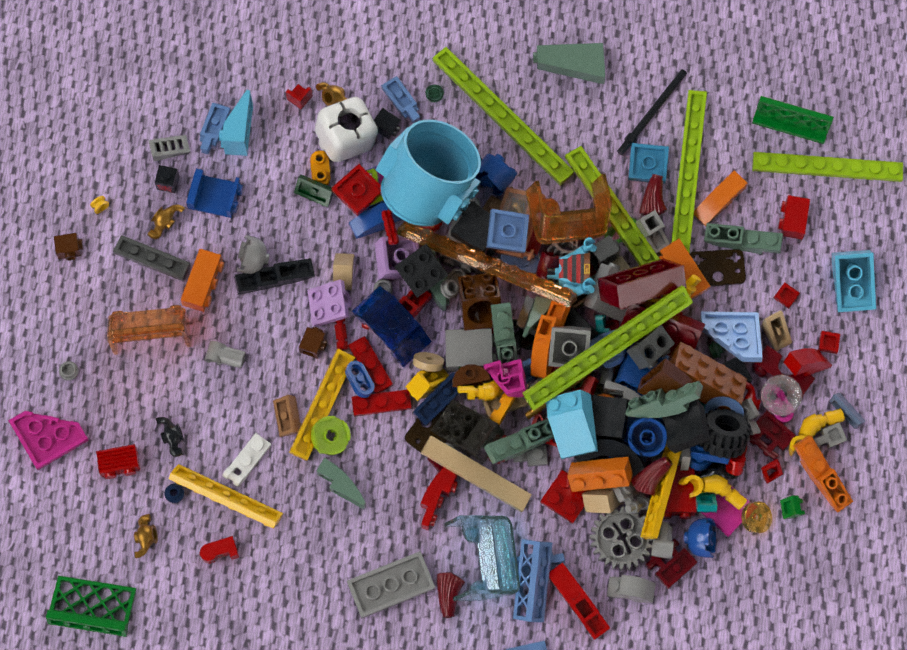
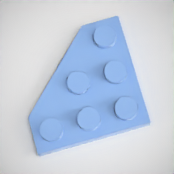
(735, 332)

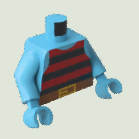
(575, 269)

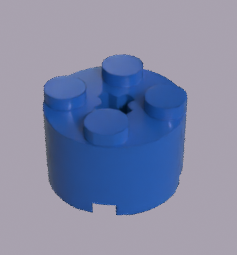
(495, 173)
(643, 446)

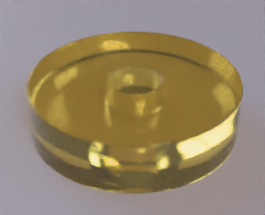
(749, 517)

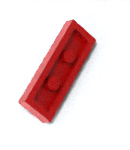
(364, 353)
(381, 403)

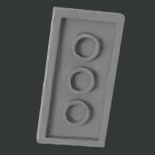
(391, 584)

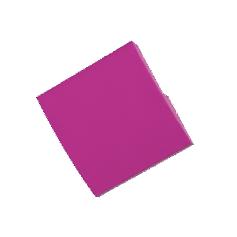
(727, 516)

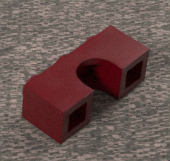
(769, 368)

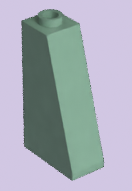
(572, 60)

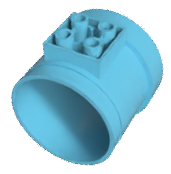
(429, 173)

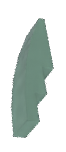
(539, 307)

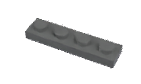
(151, 258)

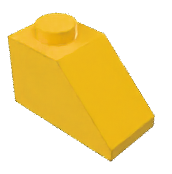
(425, 383)

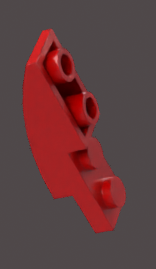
(442, 484)
(578, 601)

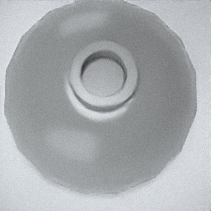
(252, 255)

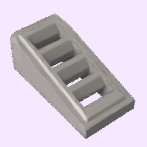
(171, 153)

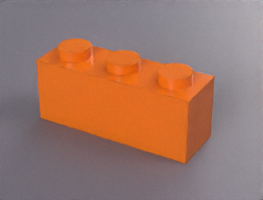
(678, 253)
(202, 280)
(600, 474)

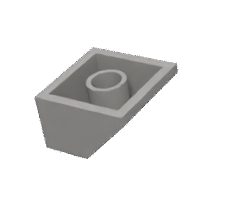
(567, 344)

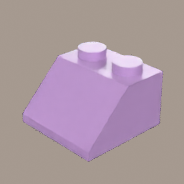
(390, 255)

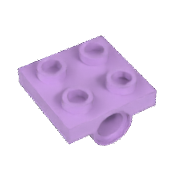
(329, 303)

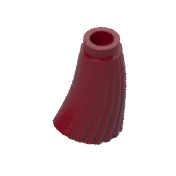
(653, 196)
(547, 260)
(649, 477)
(448, 587)

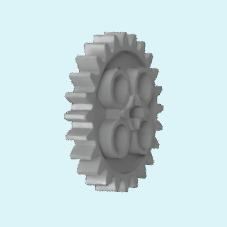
(605, 545)

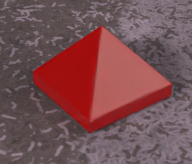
(772, 465)

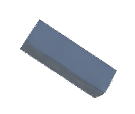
(850, 413)

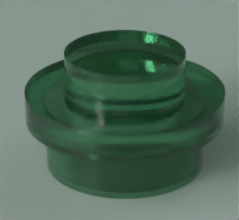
(434, 93)
(715, 350)

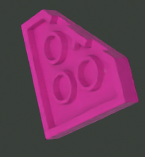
(46, 436)

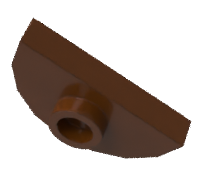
(470, 375)

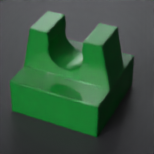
(791, 507)

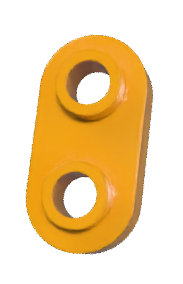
(320, 167)
(506, 403)

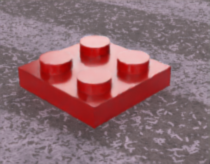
(357, 189)
(562, 500)

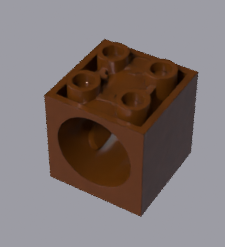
(476, 297)

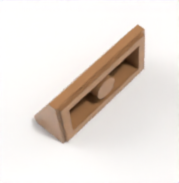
(287, 415)

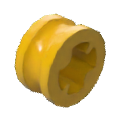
(99, 204)

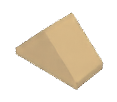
(343, 269)
(776, 330)
(600, 501)

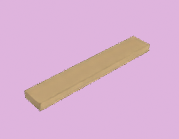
(476, 473)

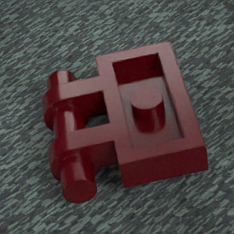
(775, 432)
(675, 568)

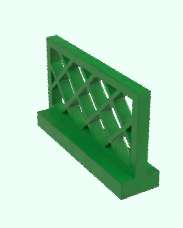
(790, 120)
(85, 621)

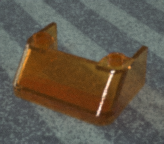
(556, 226)
(147, 325)

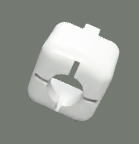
(341, 142)

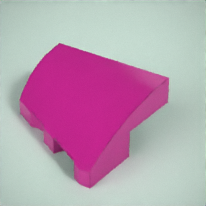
(508, 376)

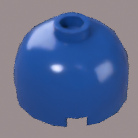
(701, 537)

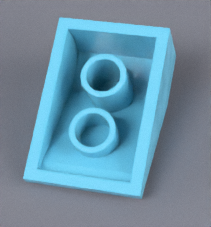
(237, 127)
(854, 280)
(572, 423)

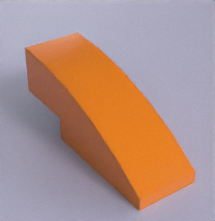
(720, 198)

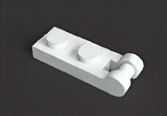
(247, 459)

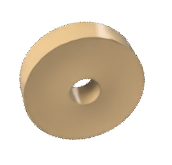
(428, 361)

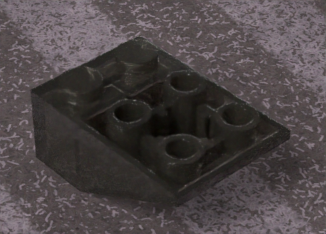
(467, 431)

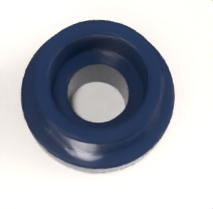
(174, 499)

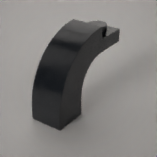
(615, 448)

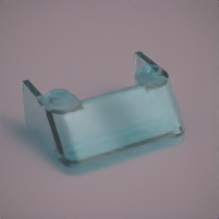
(496, 556)

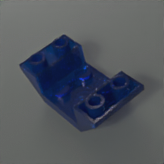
(392, 325)

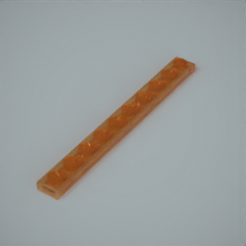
(488, 264)

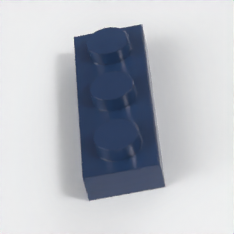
(436, 401)

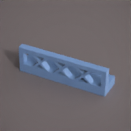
(536, 581)

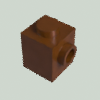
(68, 246)
(313, 342)

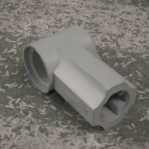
(221, 354)
(663, 545)

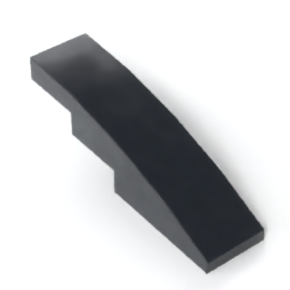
(275, 276)

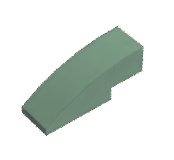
(340, 483)

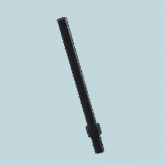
(632, 137)

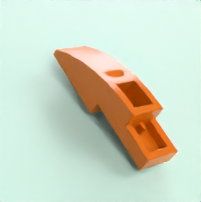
(555, 317)
(821, 473)

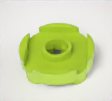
(336, 426)

